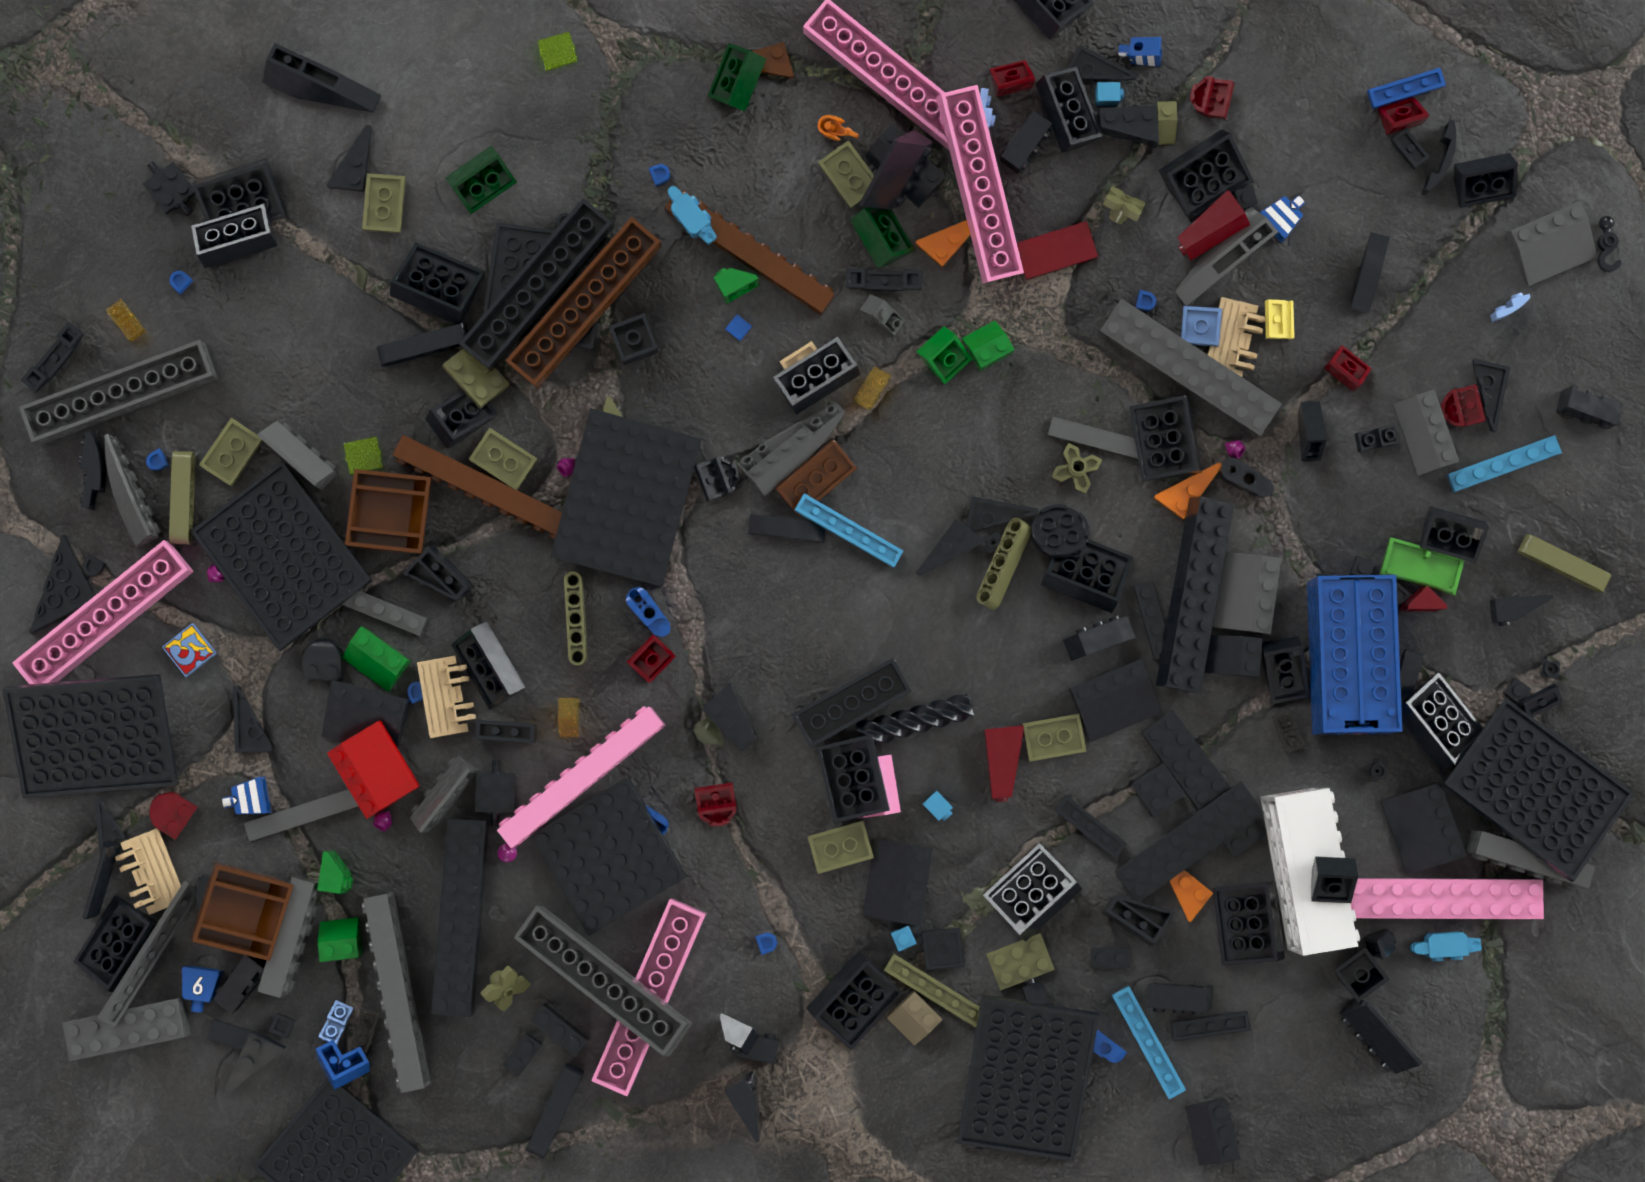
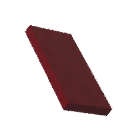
(1056, 250)

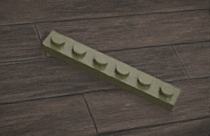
(933, 989)

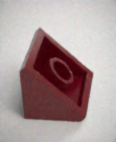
(1012, 78)
(1402, 115)
(1347, 368)
(1423, 601)
(651, 658)

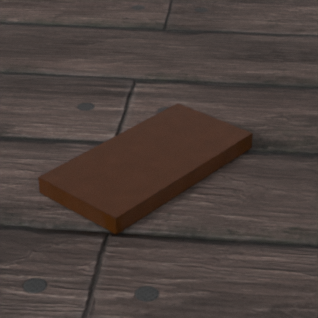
(817, 475)

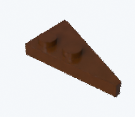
(777, 60)

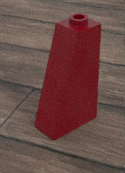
(1214, 226)
(1002, 759)

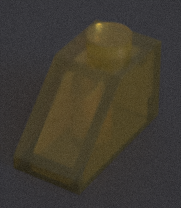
(568, 717)

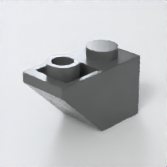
(882, 314)

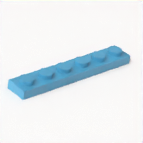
(1504, 463)
(848, 530)
(1148, 1042)

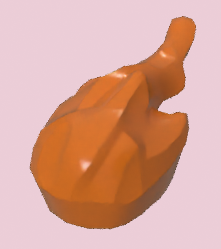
(831, 127)

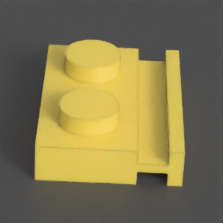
(1279, 319)

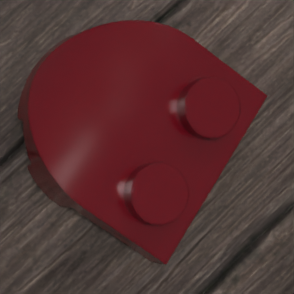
(1212, 97)
(1463, 407)
(716, 803)
(170, 813)

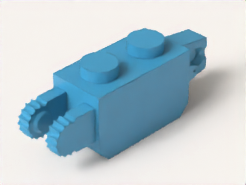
(691, 216)
(1446, 944)

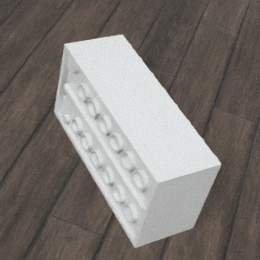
(1297, 830)

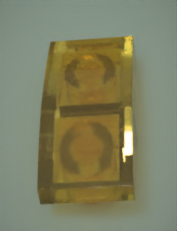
(126, 320)
(871, 388)

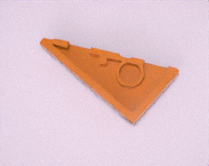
(945, 243)
(1177, 497)
(1190, 894)

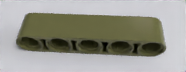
(182, 497)
(1004, 563)
(1564, 563)
(570, 611)

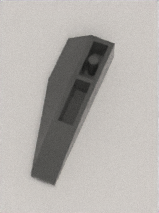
(1226, 256)
(789, 449)
(129, 497)

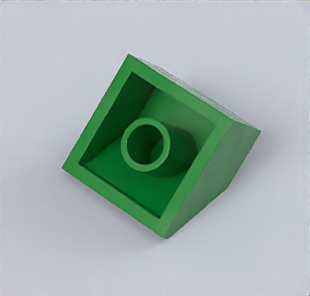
(734, 283)
(988, 345)
(944, 354)
(334, 874)
(339, 939)

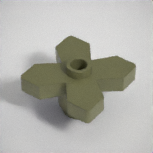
(1123, 206)
(1086, 465)
(503, 987)

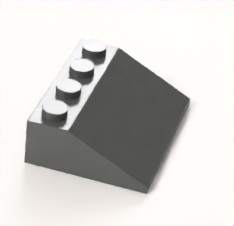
(1552, 244)
(1247, 593)
(443, 794)

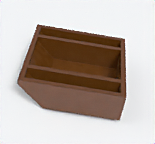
(387, 511)
(241, 911)

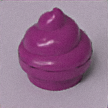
(1235, 449)
(566, 466)
(214, 574)
(382, 821)
(506, 853)

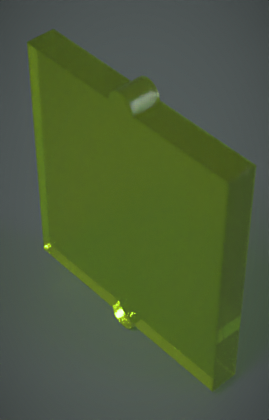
(557, 51)
(363, 454)

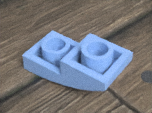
(985, 98)
(1512, 305)
(336, 1022)

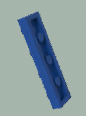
(1406, 88)

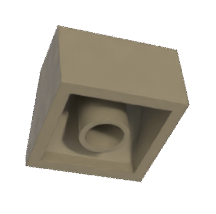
(914, 1018)

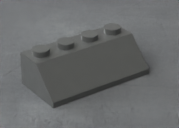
(1425, 432)
(298, 455)

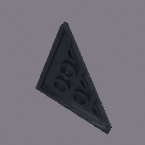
(64, 588)

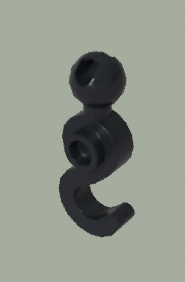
(1607, 243)

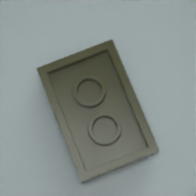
(847, 173)
(384, 203)
(475, 378)
(231, 452)
(503, 459)
(1054, 737)
(840, 847)
(1020, 961)

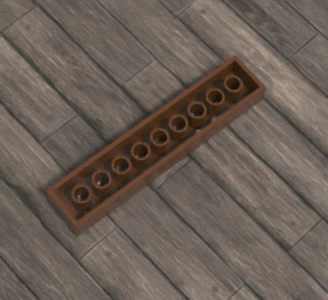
(584, 303)

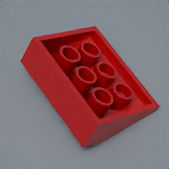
(373, 769)

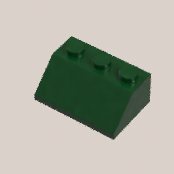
(736, 77)
(481, 179)
(882, 235)

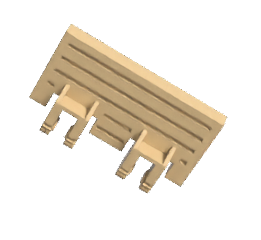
(1233, 340)
(441, 697)
(155, 870)

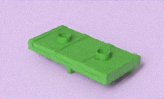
(1422, 566)

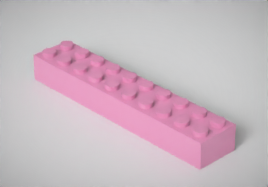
(877, 67)
(979, 184)
(104, 615)
(581, 777)
(1448, 898)
(660, 974)

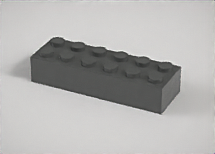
(1507, 852)
(290, 945)
(136, 1028)

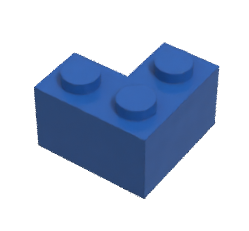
(341, 1068)

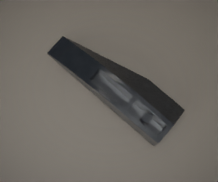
(315, 82)

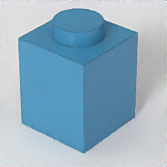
(1108, 93)
(938, 806)
(903, 937)

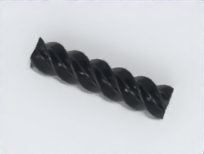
(917, 719)

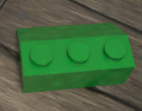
(375, 658)

